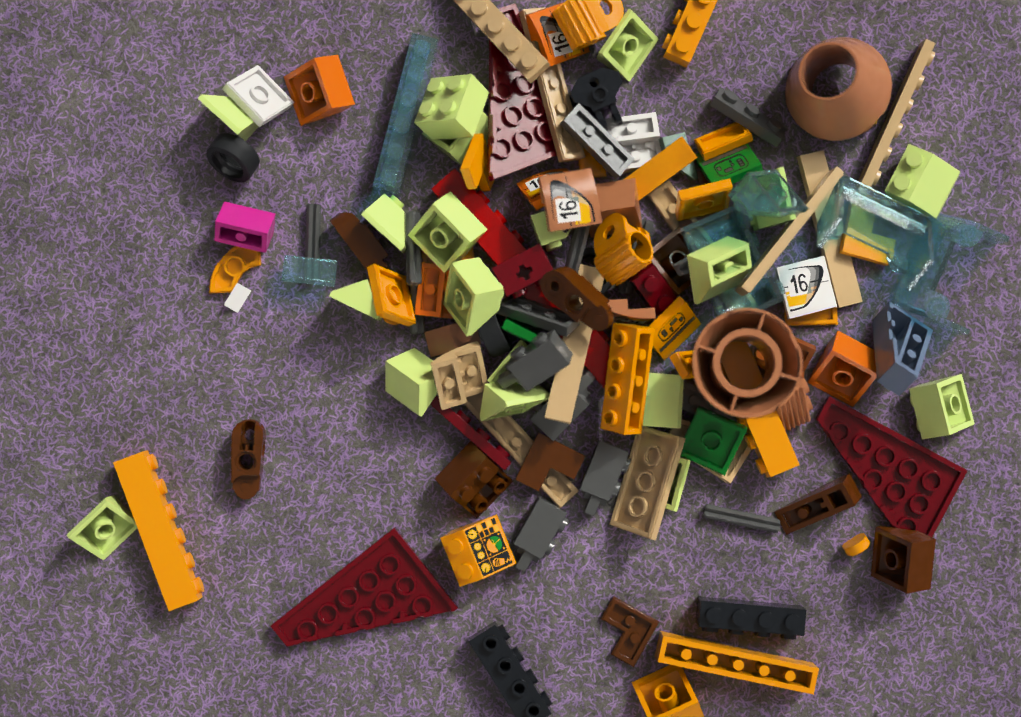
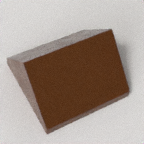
(666, 254)

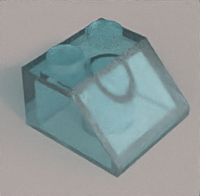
(766, 195)

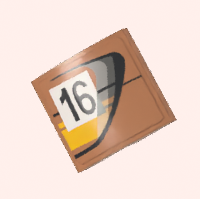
(570, 199)
(633, 316)

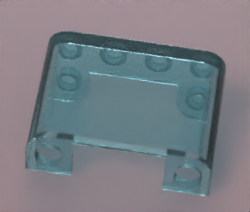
(735, 225)

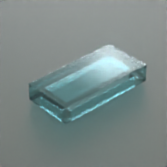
(309, 271)

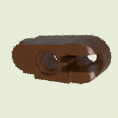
(360, 239)
(566, 294)
(247, 481)

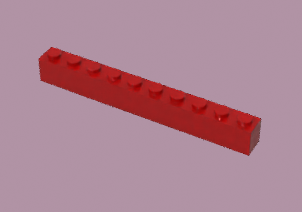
(502, 245)

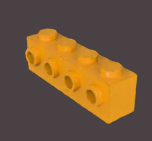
(688, 31)
(627, 378)

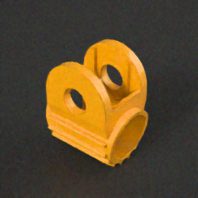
(585, 21)
(615, 255)

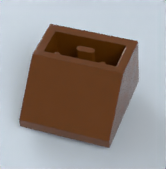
(473, 480)

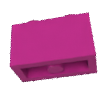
(244, 227)

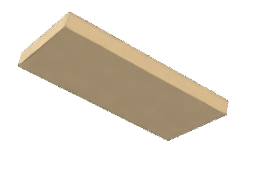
(647, 482)

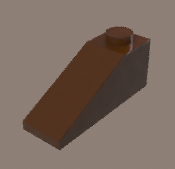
(819, 504)

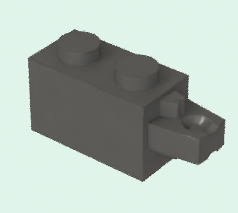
(536, 361)
(554, 428)
(602, 475)
(538, 531)

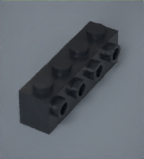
(750, 616)
(508, 672)

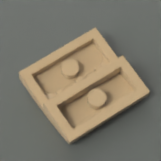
(459, 375)

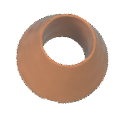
(849, 112)
(775, 343)

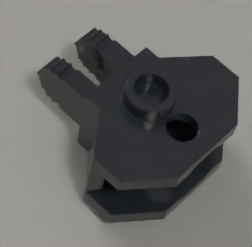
(600, 97)

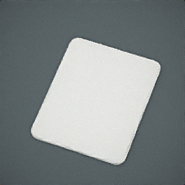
(237, 297)

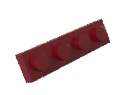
(478, 437)

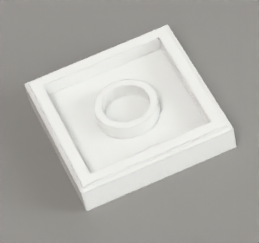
(258, 95)

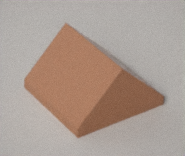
(619, 198)

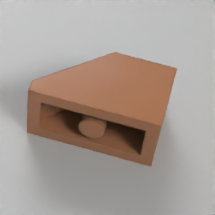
(448, 338)

